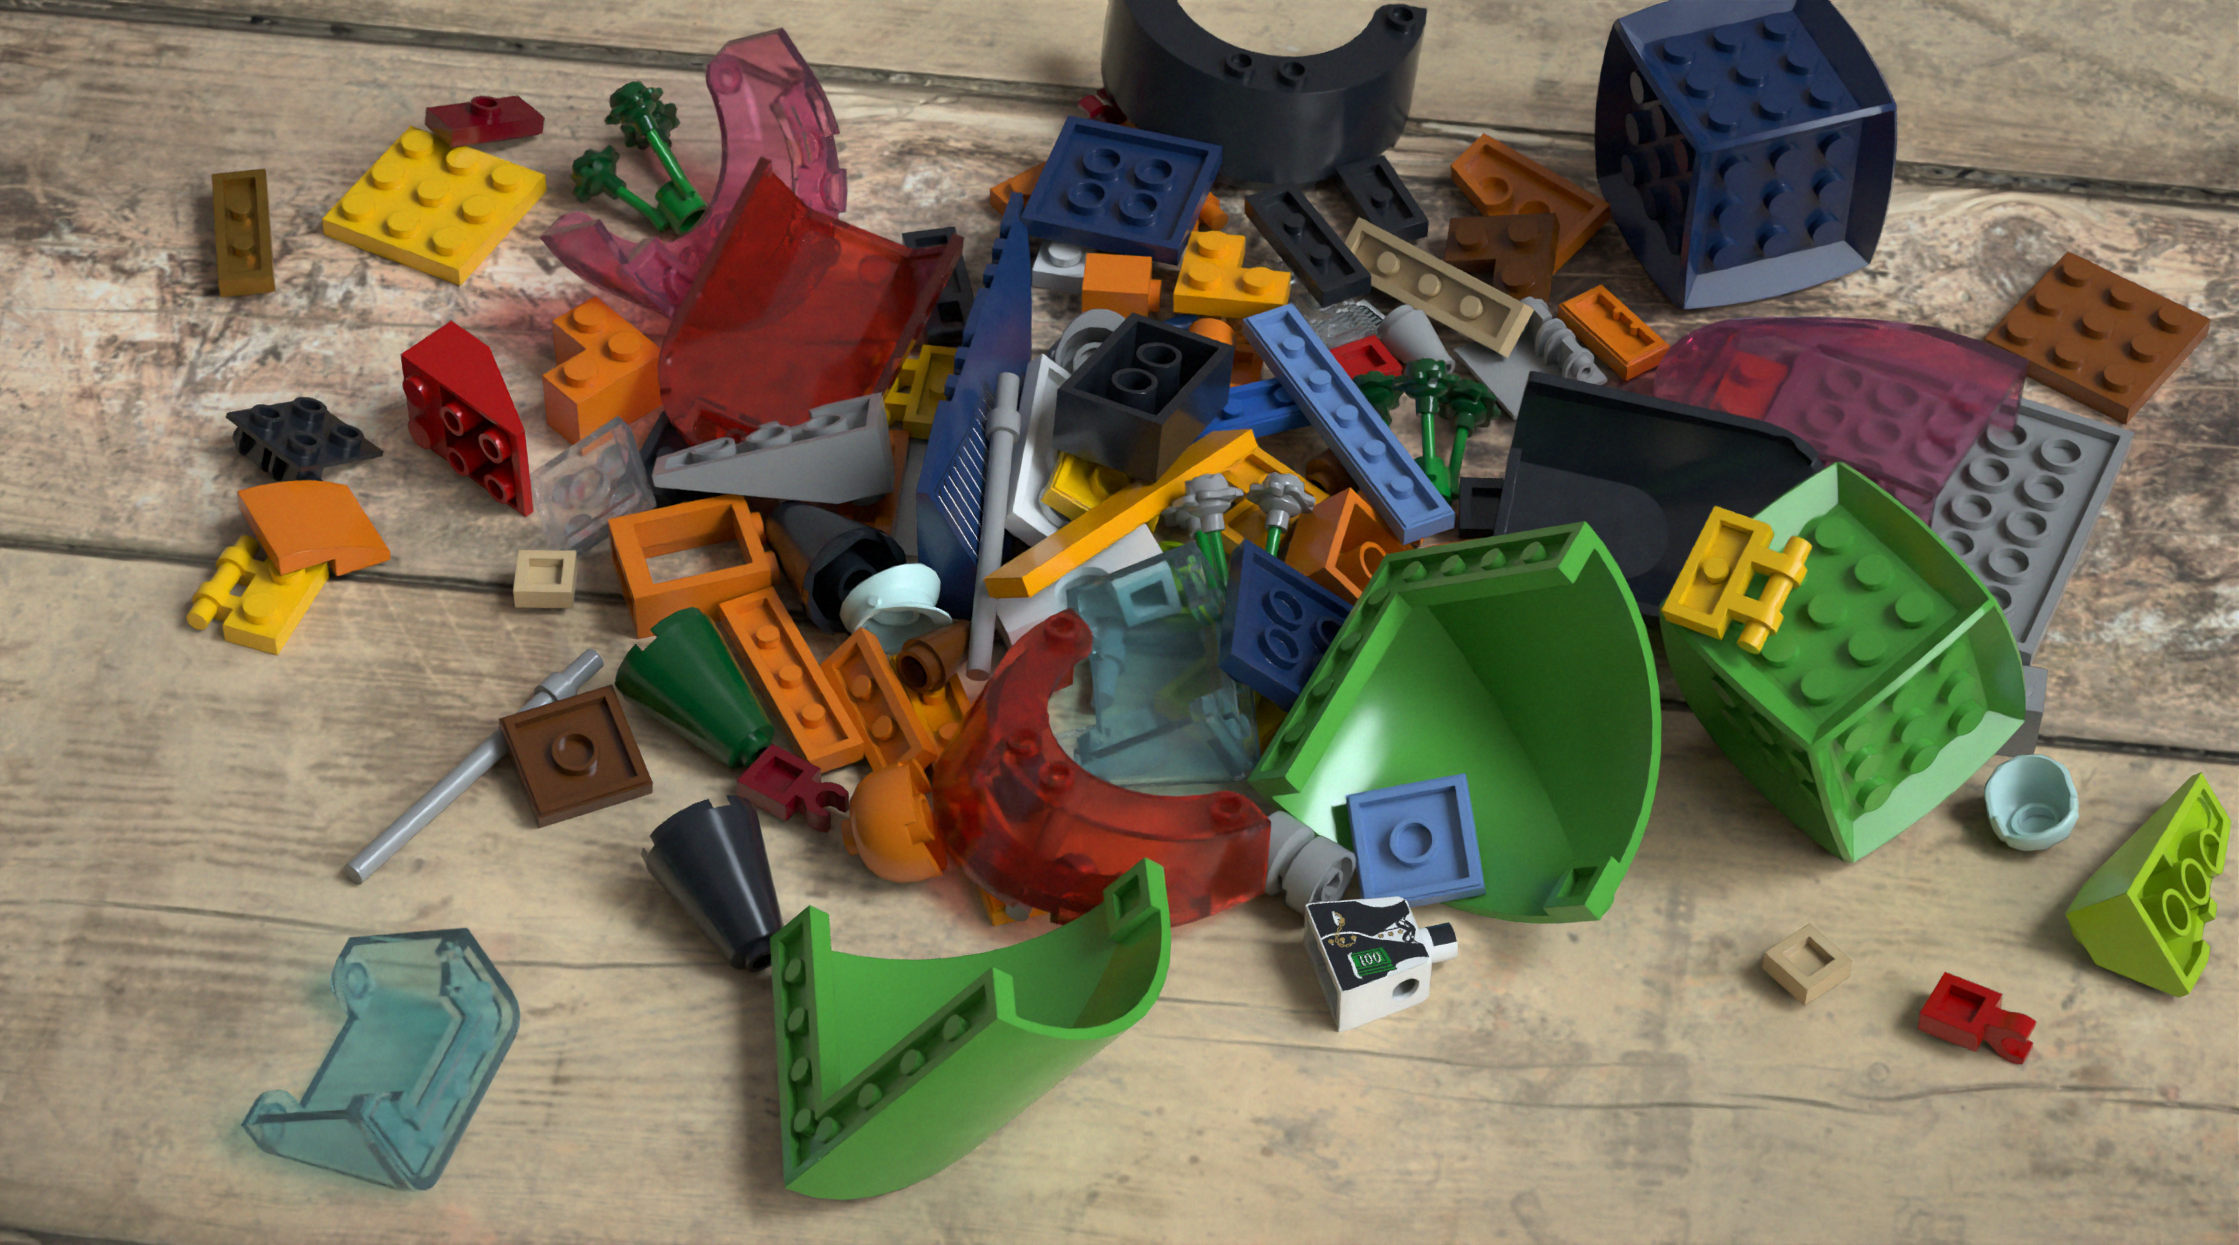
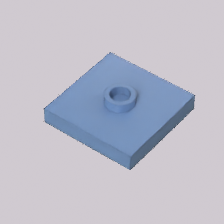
(1417, 841)

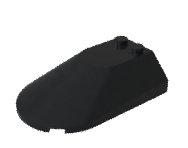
(1640, 473)

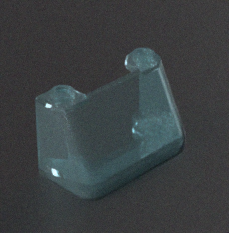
(1156, 678)
(405, 1068)

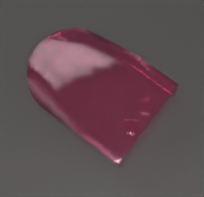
(1859, 390)

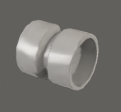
(1305, 866)

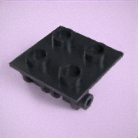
(298, 439)

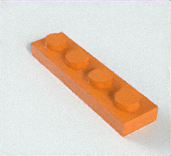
(791, 680)

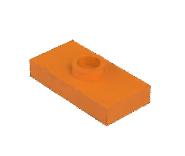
(1613, 332)

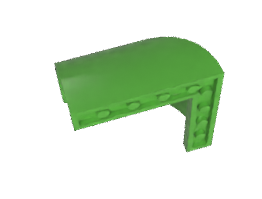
(1502, 667)
(926, 1059)

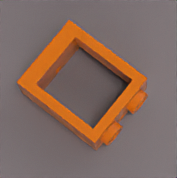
(684, 528)

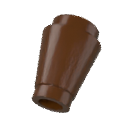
(934, 657)

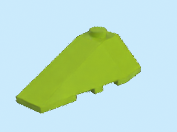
(2152, 896)

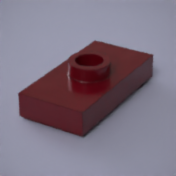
(484, 120)

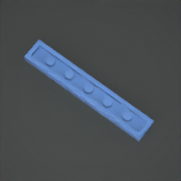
(1348, 424)

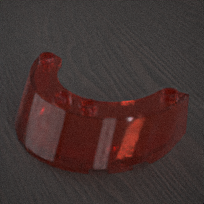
(1057, 836)

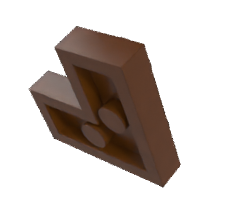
(1512, 246)

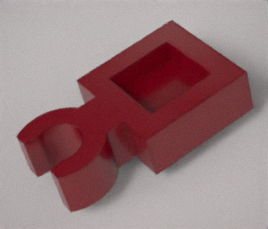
(789, 784)

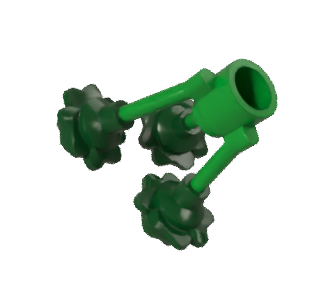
(644, 124)
(1431, 387)

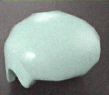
(2031, 802)

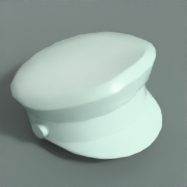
(896, 605)

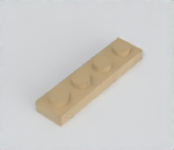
(1439, 288)

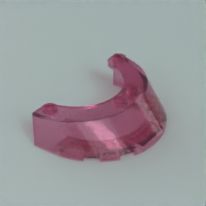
(764, 108)

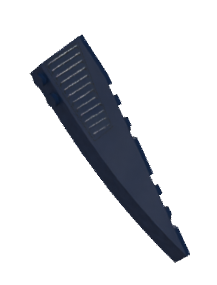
(957, 452)

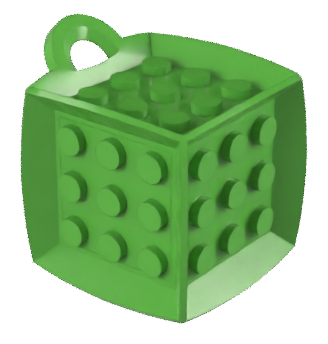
(1879, 680)

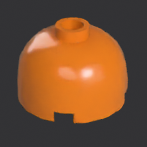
(895, 825)

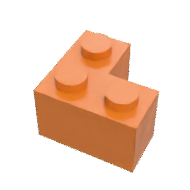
(600, 371)

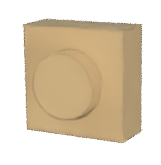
(545, 579)
(1807, 964)

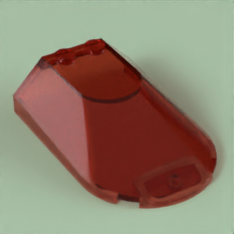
(792, 316)

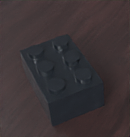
(1142, 397)

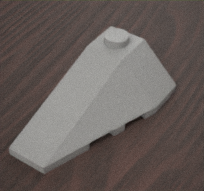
(828, 459)

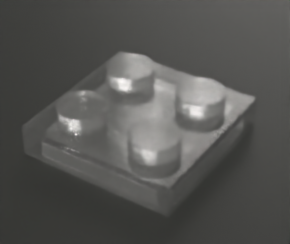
(590, 484)

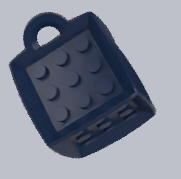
(1744, 146)

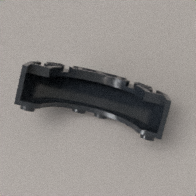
(1268, 112)

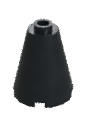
(826, 557)
(720, 877)

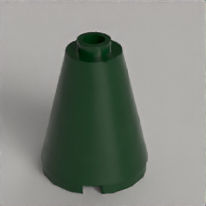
(697, 689)

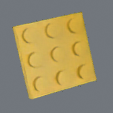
(434, 205)

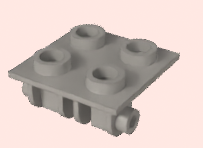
(1542, 347)

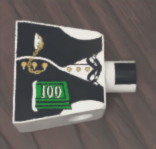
(1372, 956)

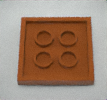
(2099, 336)

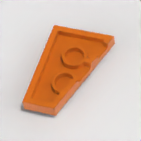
(1511, 184)

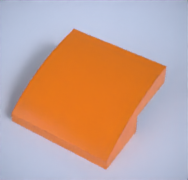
(312, 524)

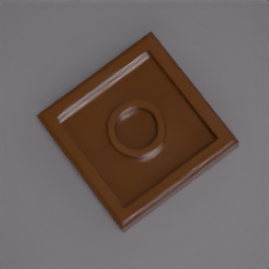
(575, 756)

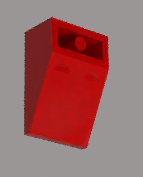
(466, 413)

